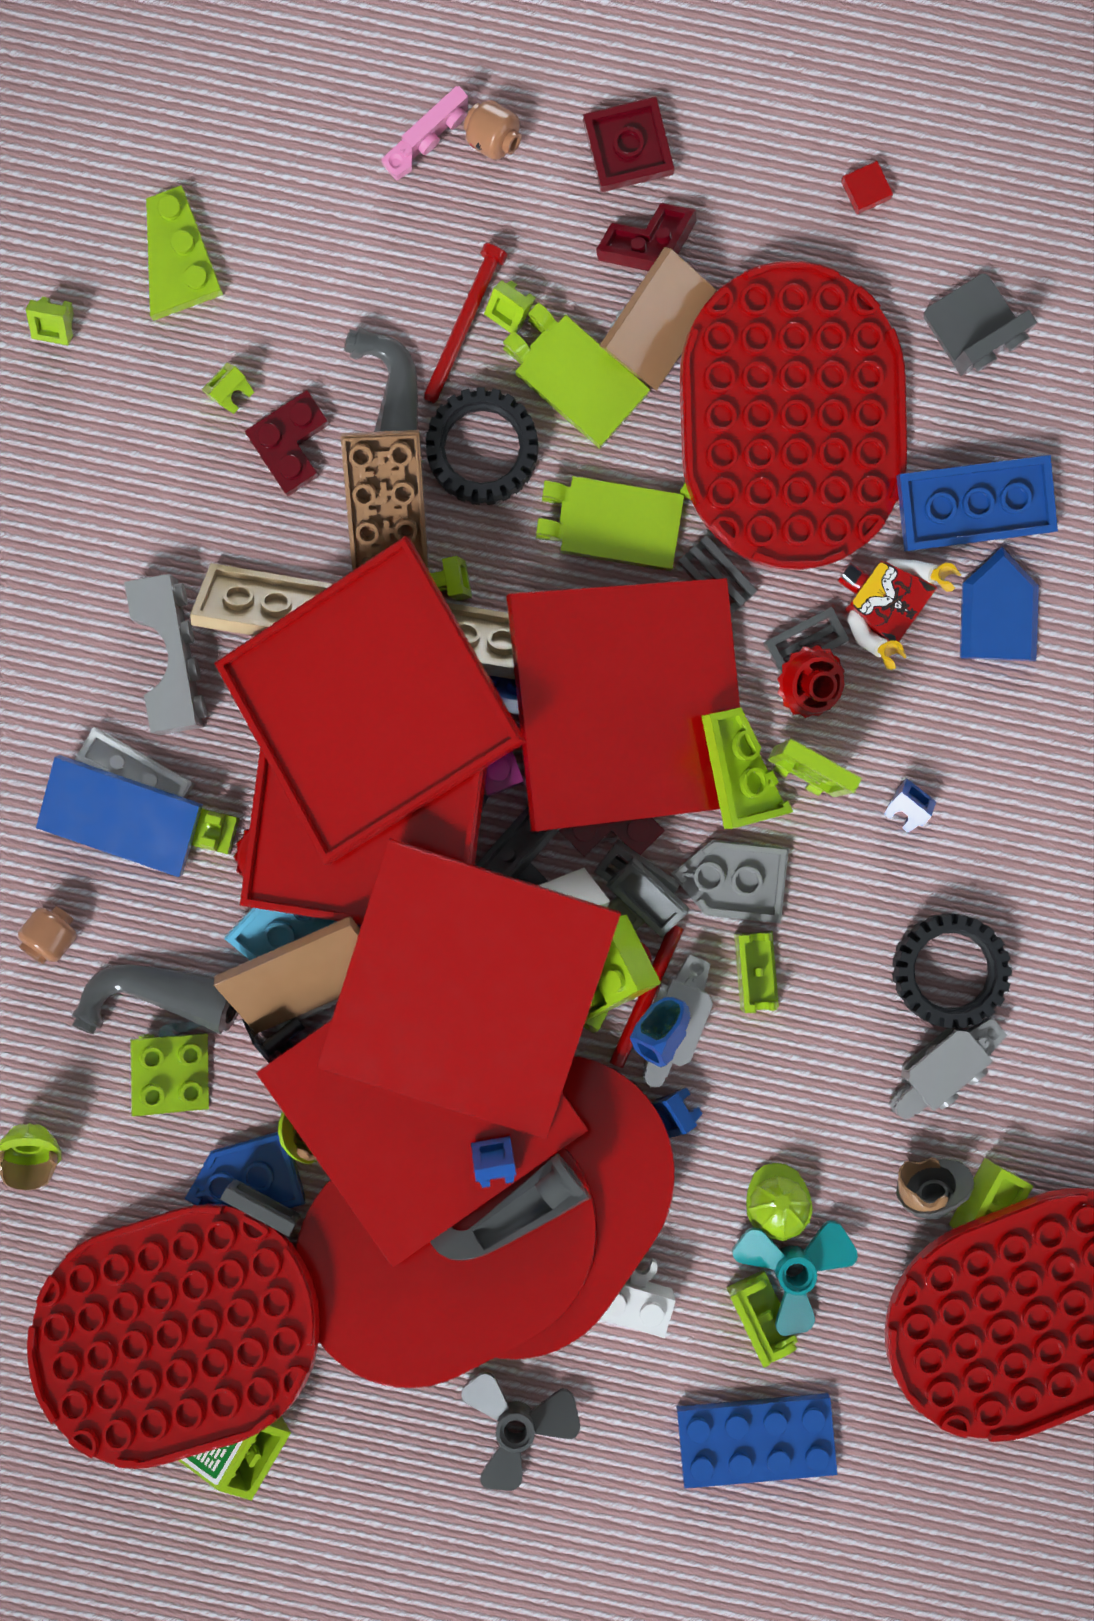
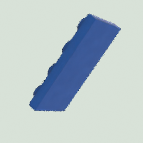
(119, 816)

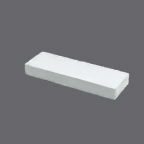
(118, 758)

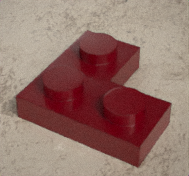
(641, 247)
(279, 438)
(635, 833)

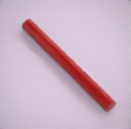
(645, 1000)

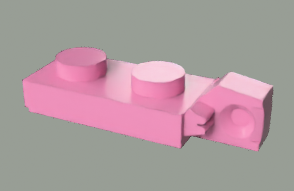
(424, 133)

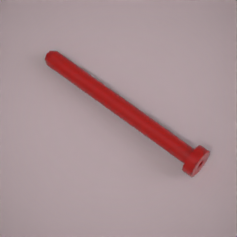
(492, 257)

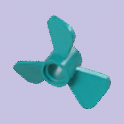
(826, 1251)

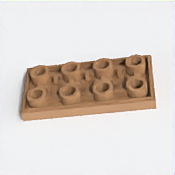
(383, 492)
(291, 977)

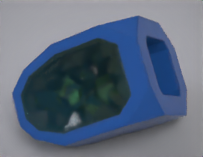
(661, 1030)

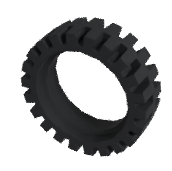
(472, 402)
(997, 971)

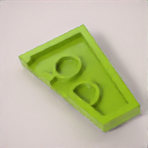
(177, 256)
(741, 779)

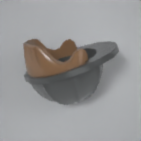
(933, 1187)

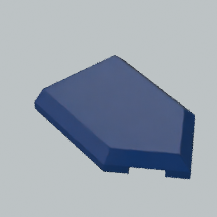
(999, 612)
(254, 1162)

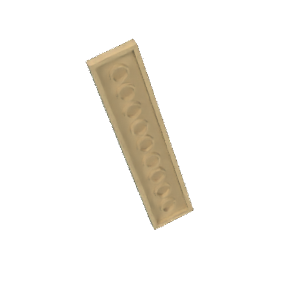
(253, 600)

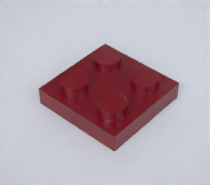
(628, 144)

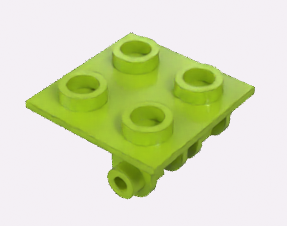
(169, 1074)

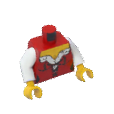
(890, 601)

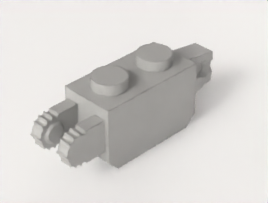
(690, 987)
(946, 1067)

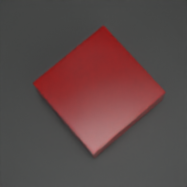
(867, 187)

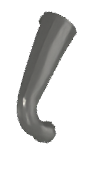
(400, 397)
(173, 990)
(536, 1202)

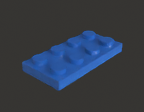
(977, 503)
(756, 1440)

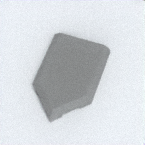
(736, 880)

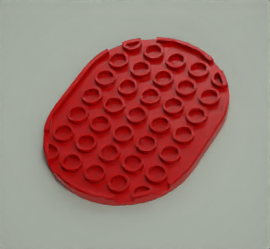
(793, 415)
(632, 1188)
(433, 1312)
(1000, 1320)
(173, 1336)

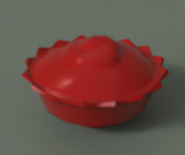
(811, 681)

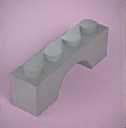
(175, 701)

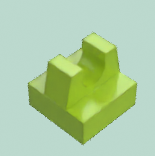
(508, 306)
(50, 321)
(224, 384)
(453, 578)
(215, 831)

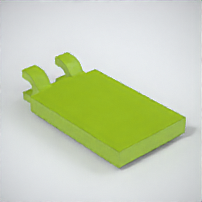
(576, 376)
(614, 522)
(813, 768)

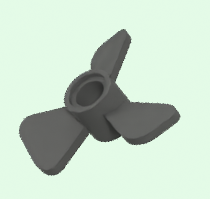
(553, 1418)

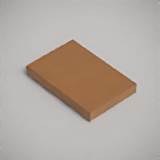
(658, 319)

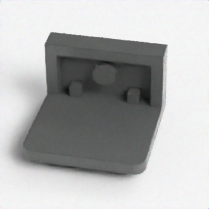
(977, 324)

